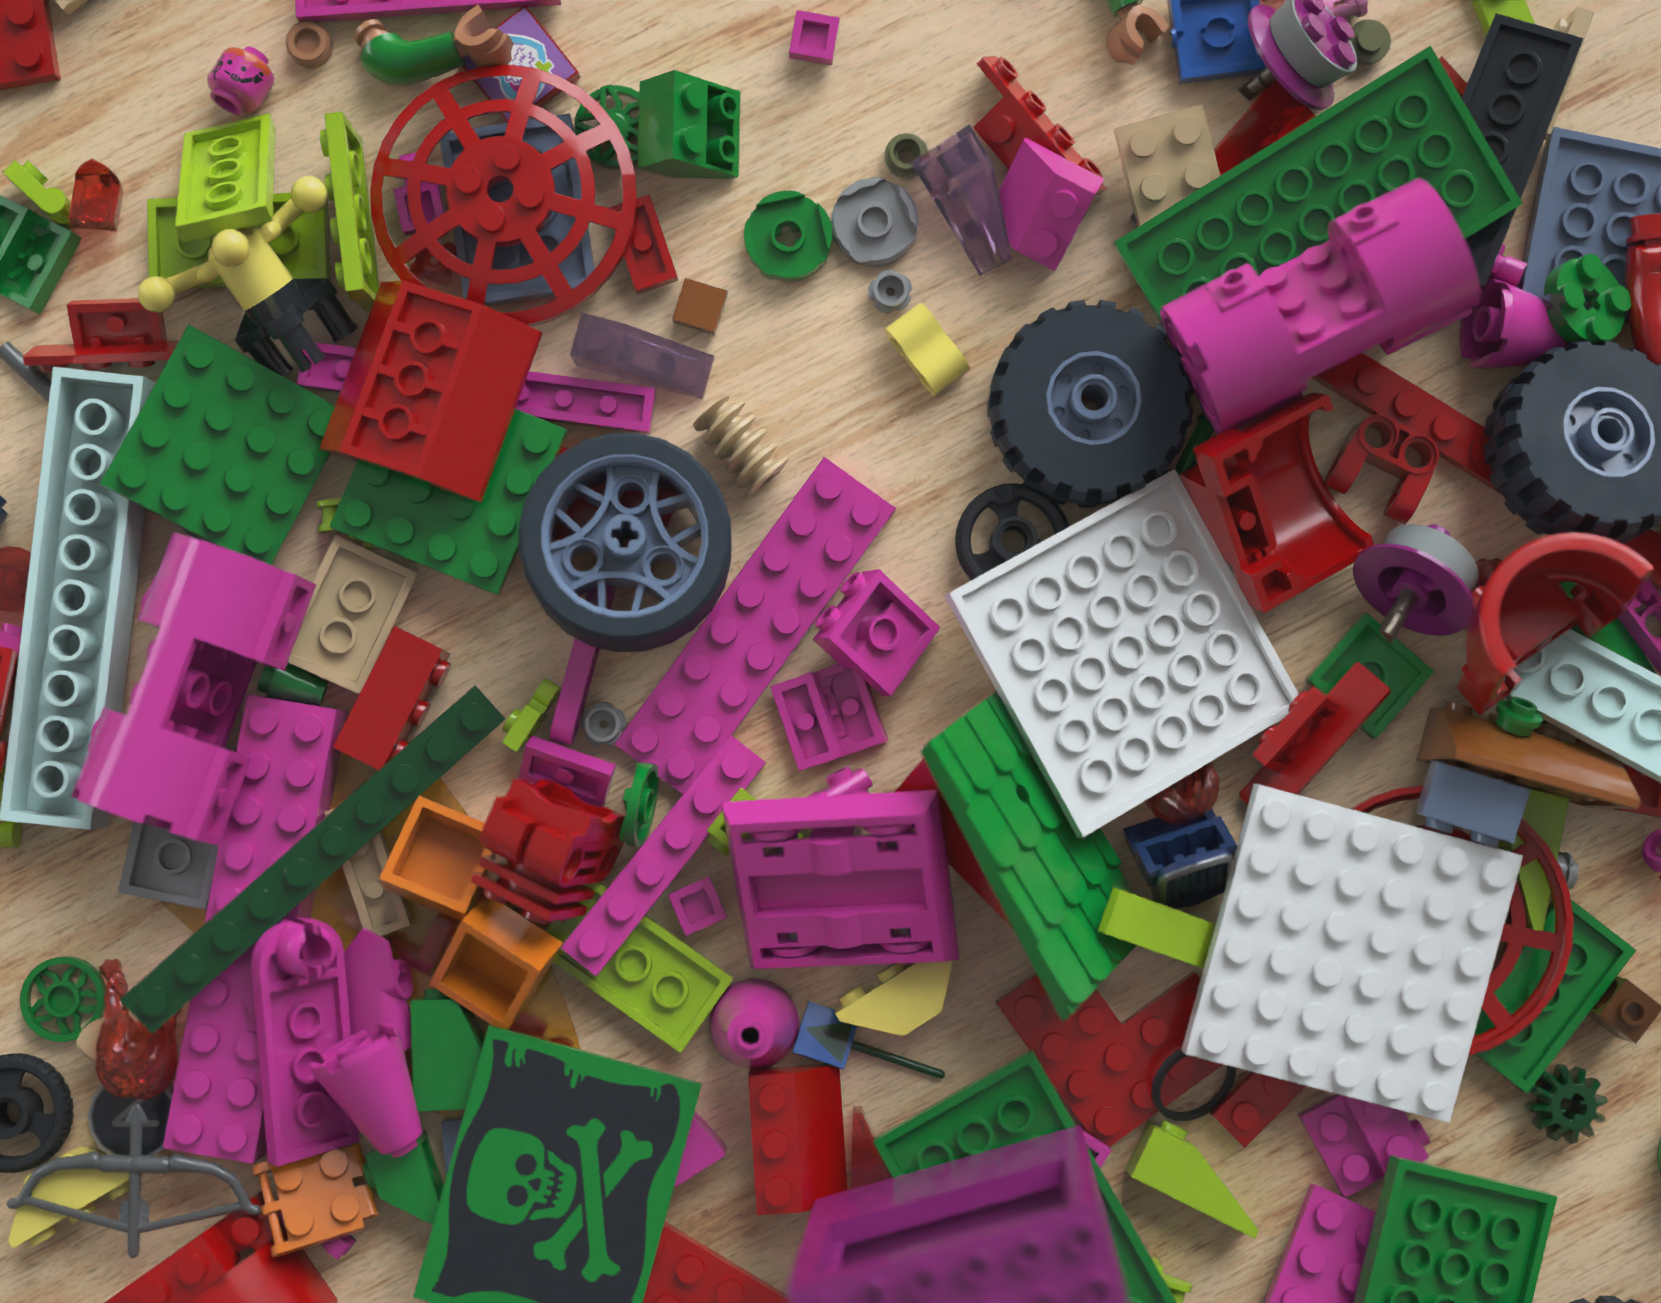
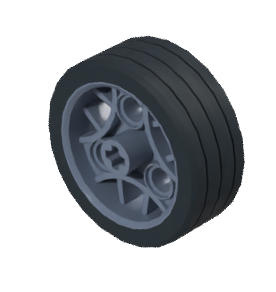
(626, 464)

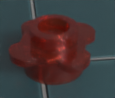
(436, 273)

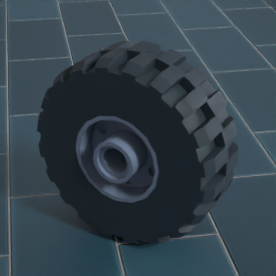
(1097, 357)
(1580, 442)

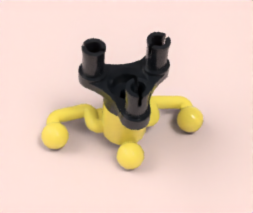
(264, 287)

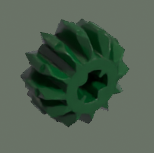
(1564, 1121)

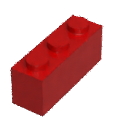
(393, 698)

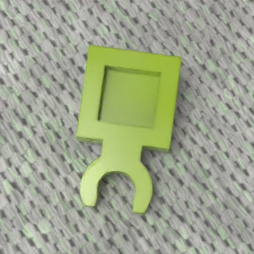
(525, 723)

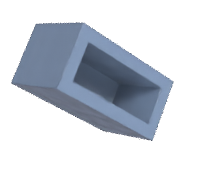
(1471, 802)

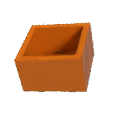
(437, 859)
(495, 963)

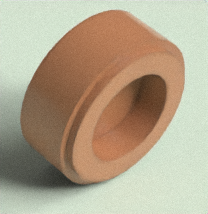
(309, 44)

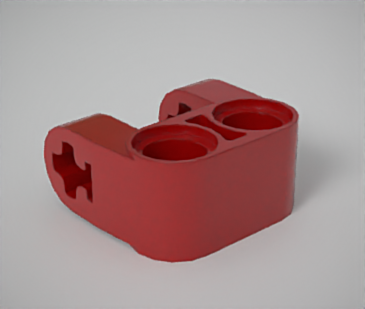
(1389, 458)

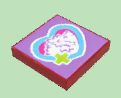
(533, 49)

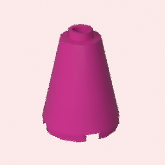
(1507, 328)
(756, 1005)
(373, 1087)

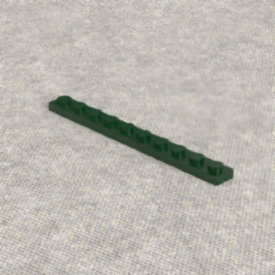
(311, 860)

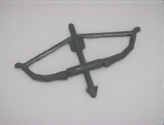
(134, 1210)

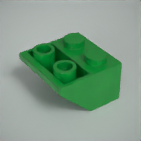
(688, 127)

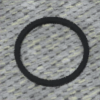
(1198, 1112)

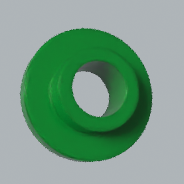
(1518, 716)

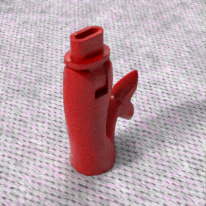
(1644, 284)

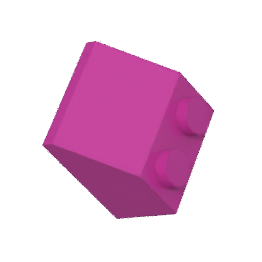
(1045, 202)

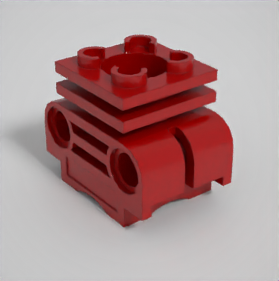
(547, 850)

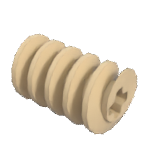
(739, 444)

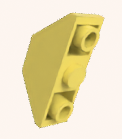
(900, 1000)
(68, 1188)

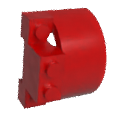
(1272, 506)
(1528, 608)
(209, 1271)

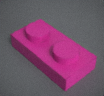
(582, 773)

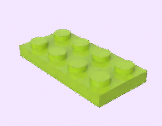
(226, 178)
(353, 219)
(300, 247)
(650, 977)

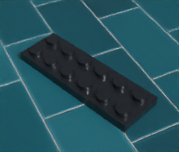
(1513, 104)

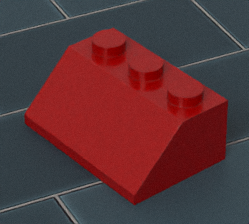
(796, 1136)

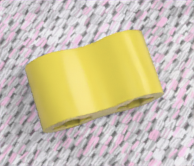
(927, 349)

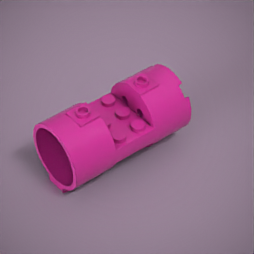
(1380, 279)
(169, 752)

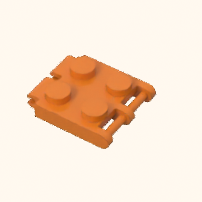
(316, 1198)

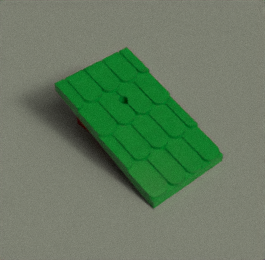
(1022, 852)

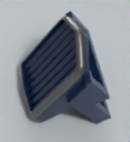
(1183, 860)

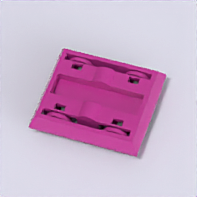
(842, 891)

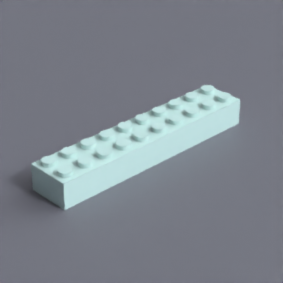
(75, 599)

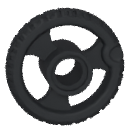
(1004, 502)
(49, 1128)

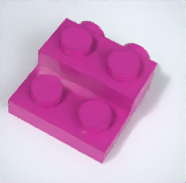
(875, 630)
(1359, 1138)

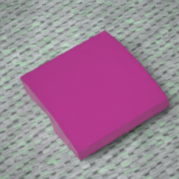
(828, 715)

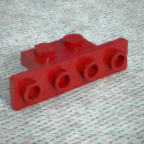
(1021, 117)
(1265, 122)
(105, 334)
(1315, 731)

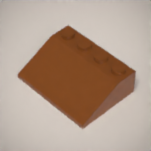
(1531, 761)

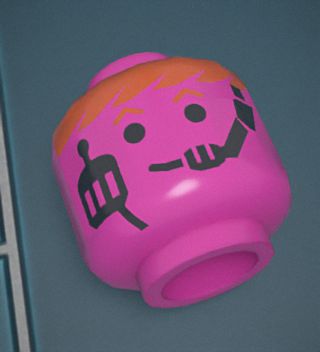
(240, 80)

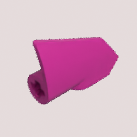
(377, 986)

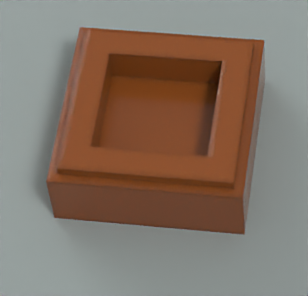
(700, 306)

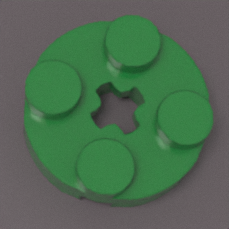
(802, 216)
(1606, 300)

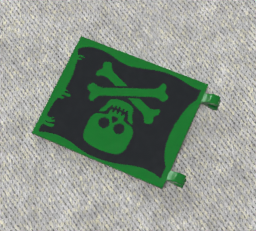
(557, 1177)

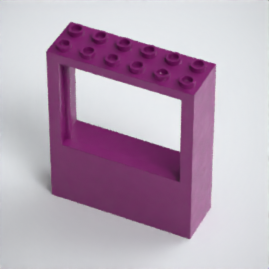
(967, 1231)

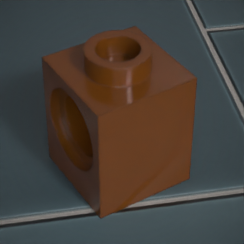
(1625, 1010)

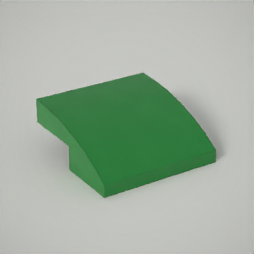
(31, 255)

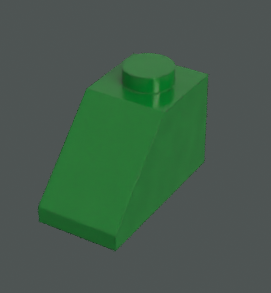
(407, 1181)

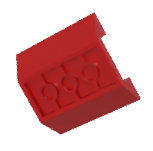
(432, 388)

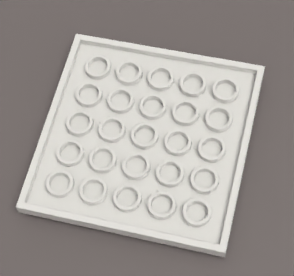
(1124, 652)
(1351, 953)

